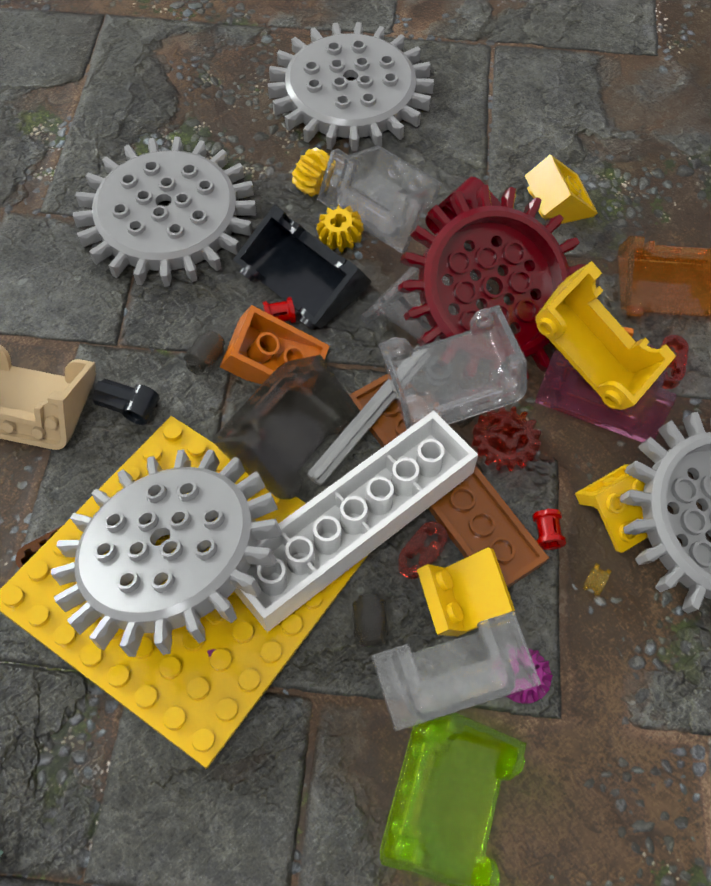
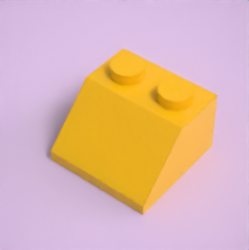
(559, 191)

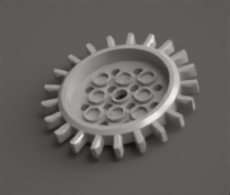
(326, 102)
(153, 243)
(670, 485)
(196, 579)

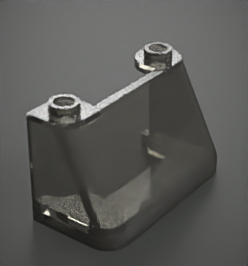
(287, 423)

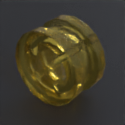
(597, 579)

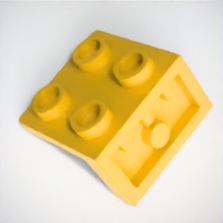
(605, 497)
(465, 593)

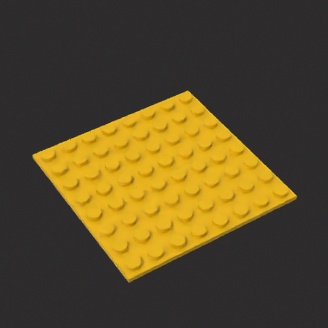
(185, 693)

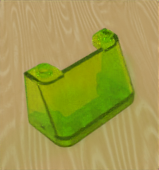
(449, 801)

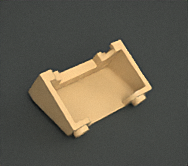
(40, 405)

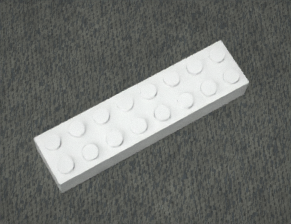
(357, 516)

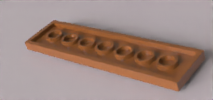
(472, 510)

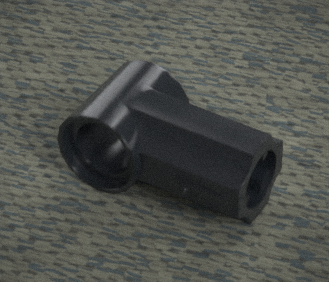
(134, 403)

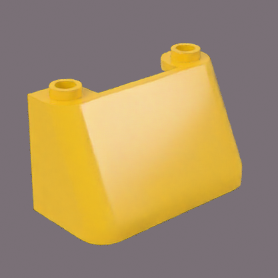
(597, 342)

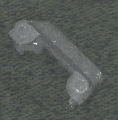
(458, 373)

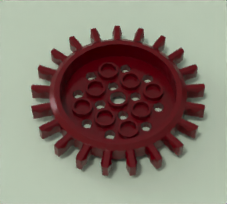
(519, 240)

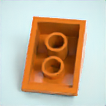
(264, 344)

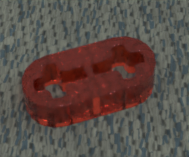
(678, 363)
(416, 545)

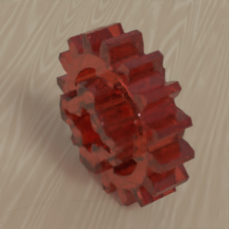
(510, 434)

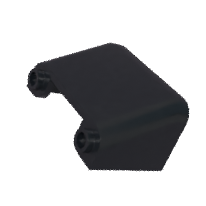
(300, 268)

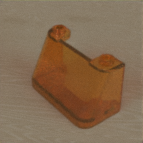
(664, 278)

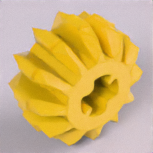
(310, 171)
(340, 228)

